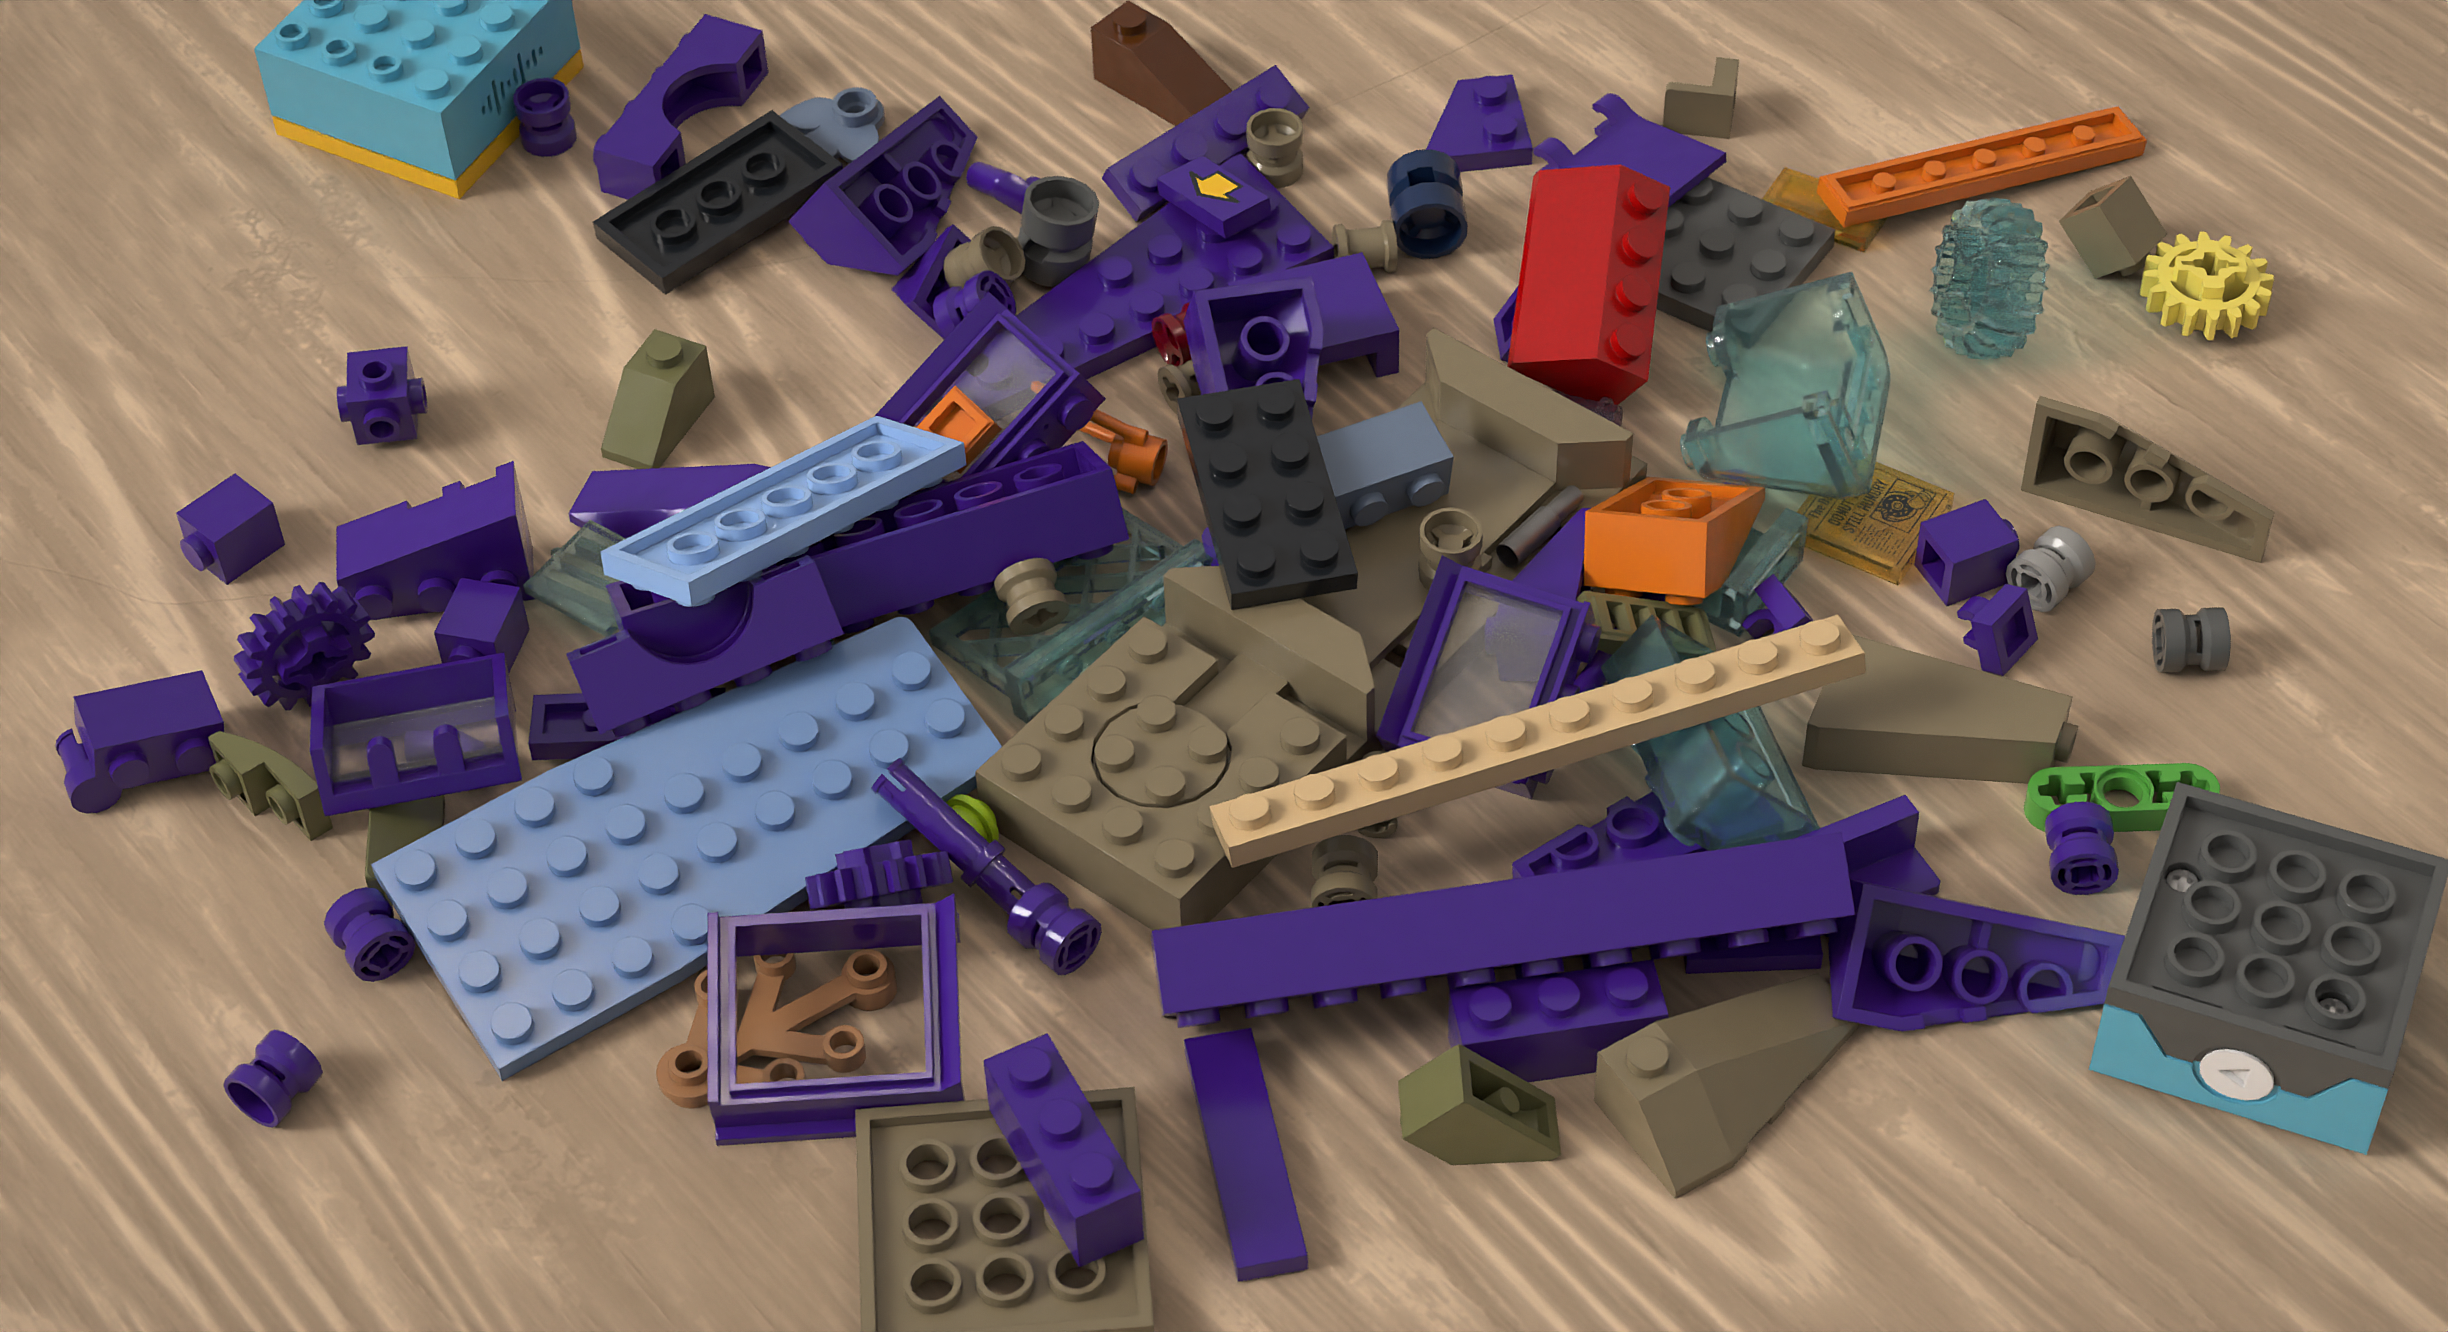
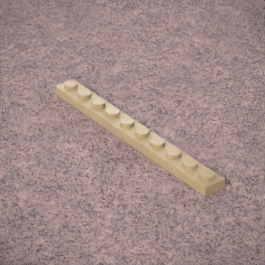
(1536, 740)

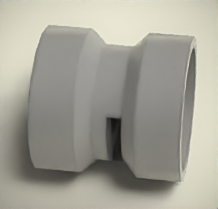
(2051, 573)

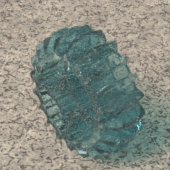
(1989, 278)

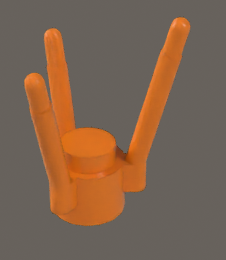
(1132, 451)

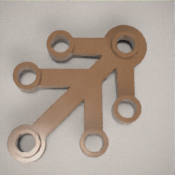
(773, 1031)

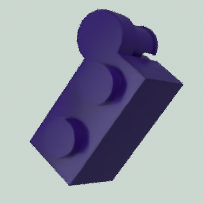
(138, 738)

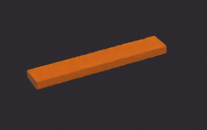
(1980, 166)

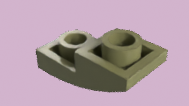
(267, 780)

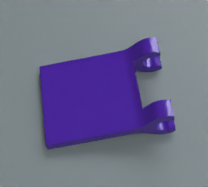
(1640, 146)

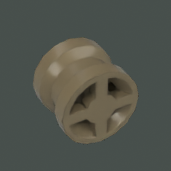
(1031, 596)

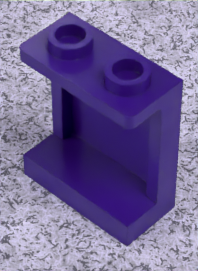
(1351, 311)

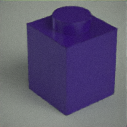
(229, 529)
(1966, 551)
(482, 622)

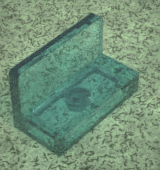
(1762, 555)

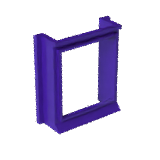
(827, 1105)

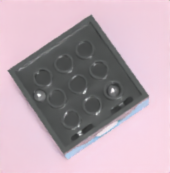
(2270, 967)

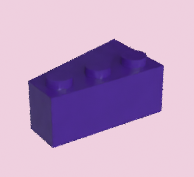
(414, 556)

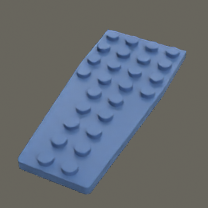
(604, 869)

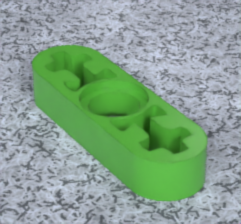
(2141, 780)

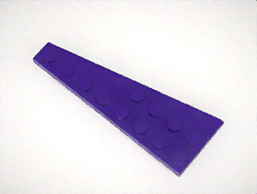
(1110, 302)

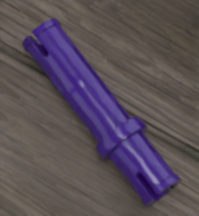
(948, 831)

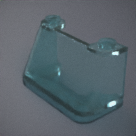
(1797, 394)

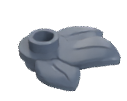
(842, 124)

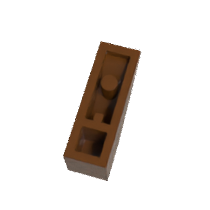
(1152, 64)

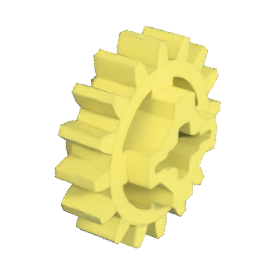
(2206, 285)

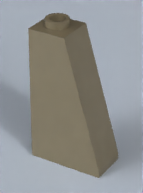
(1936, 721)

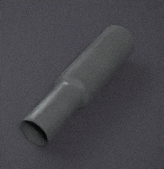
(1538, 527)

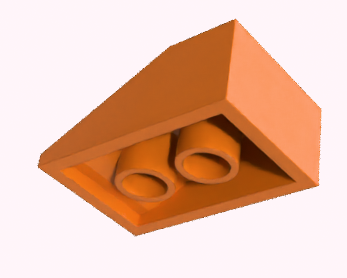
(1668, 538)

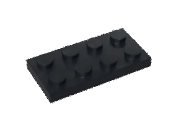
(716, 202)
(1266, 494)

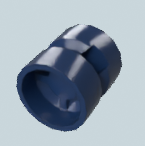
(1427, 204)

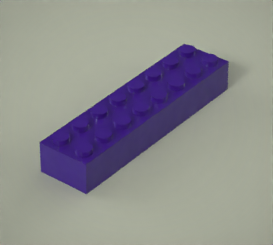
(920, 549)

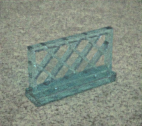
(1056, 660)

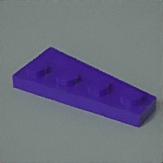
(1626, 835)

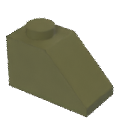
(657, 400)
(1476, 1112)

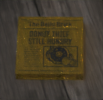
(1878, 528)

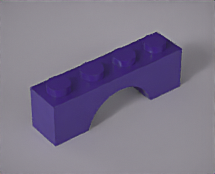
(709, 69)
(782, 617)

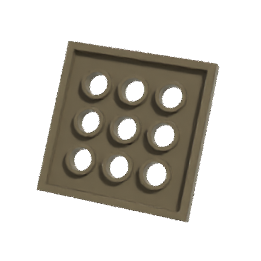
(969, 1255)

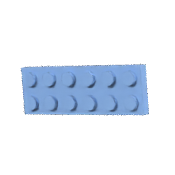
(782, 511)

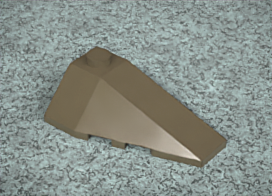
(2125, 476)
(1712, 1077)

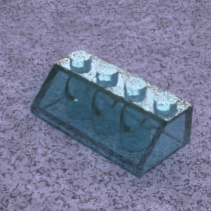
(1719, 778)

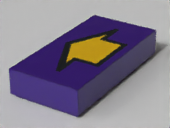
(1214, 196)

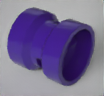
(544, 117)
(956, 302)
(2081, 848)
(1060, 933)
(370, 935)
(273, 1078)

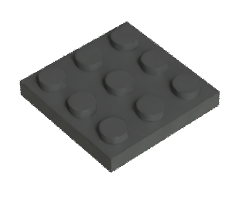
(1731, 249)

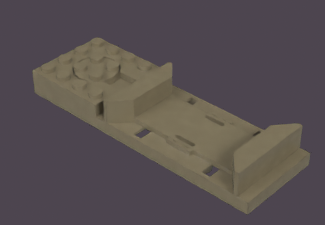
(1249, 698)

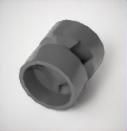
(1057, 228)

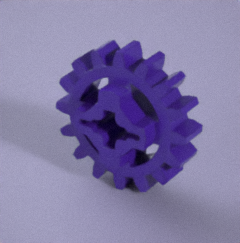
(303, 645)
(879, 877)

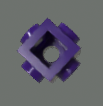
(382, 396)

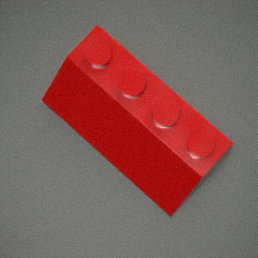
(1590, 280)

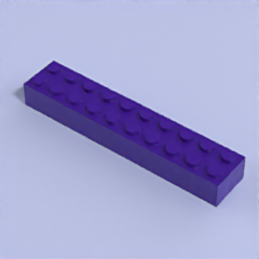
(1501, 925)

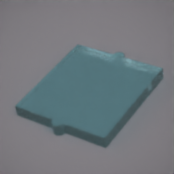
(576, 581)

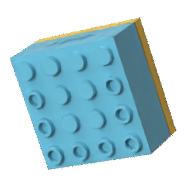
(414, 80)

